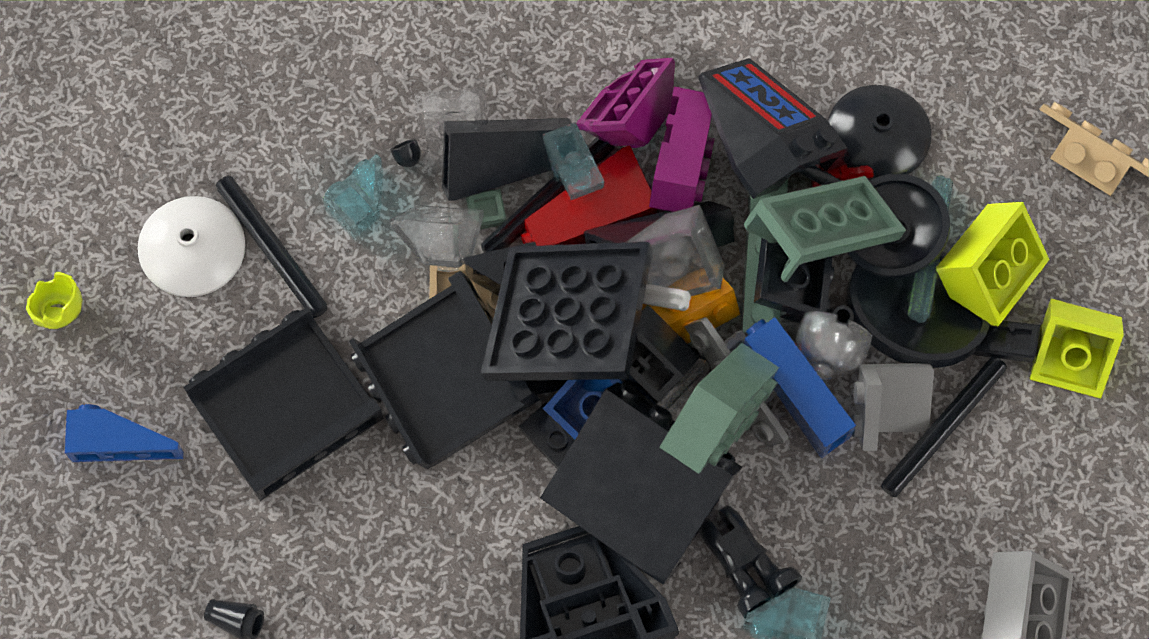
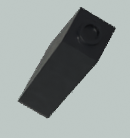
(493, 153)
(717, 216)

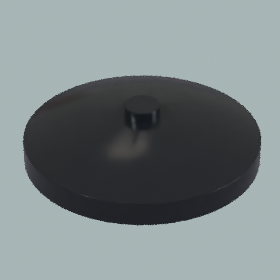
(883, 307)

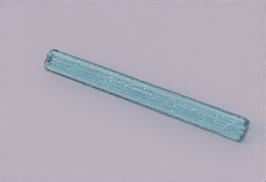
(925, 280)

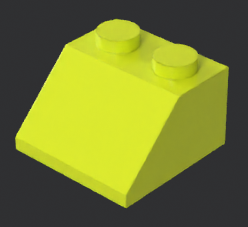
(1077, 348)

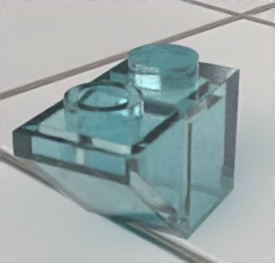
(358, 198)
(789, 616)

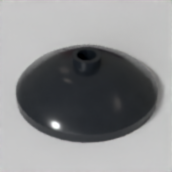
(889, 148)
(926, 223)

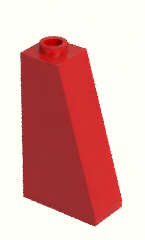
(622, 198)

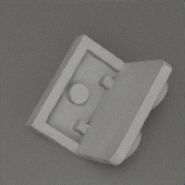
(891, 400)

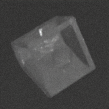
(442, 106)
(683, 252)

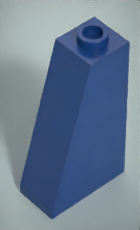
(801, 388)

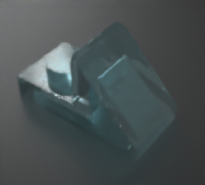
(572, 161)

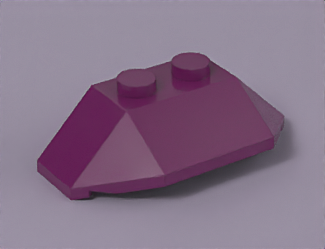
(632, 105)

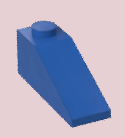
(104, 436)

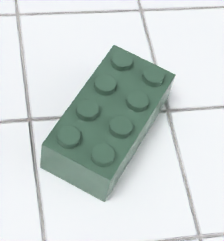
(721, 409)

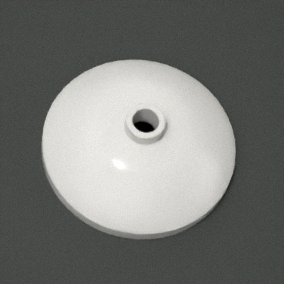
(193, 265)

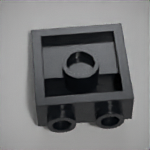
(802, 293)

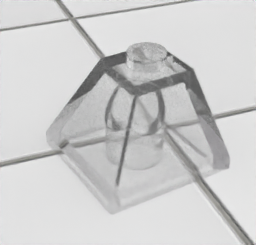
(439, 234)

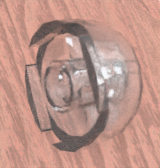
(832, 346)

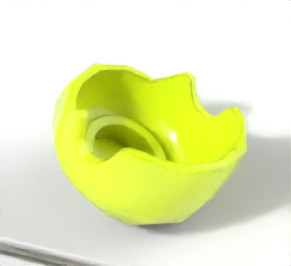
(60, 291)

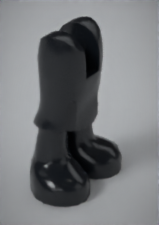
(740, 552)

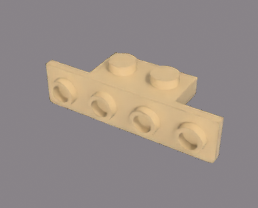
(1091, 155)

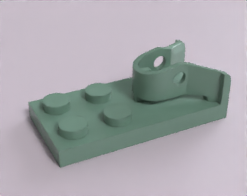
(824, 221)

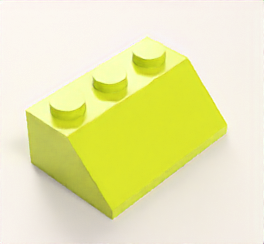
(994, 261)

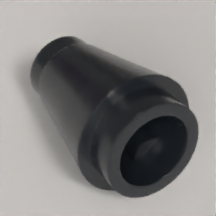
(236, 618)

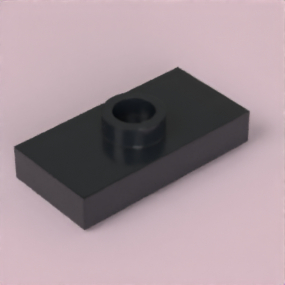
(1011, 341)
(547, 436)

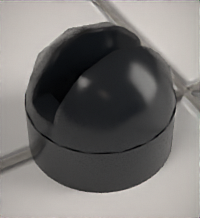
(406, 153)

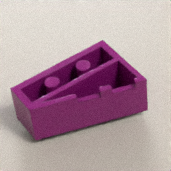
(683, 153)

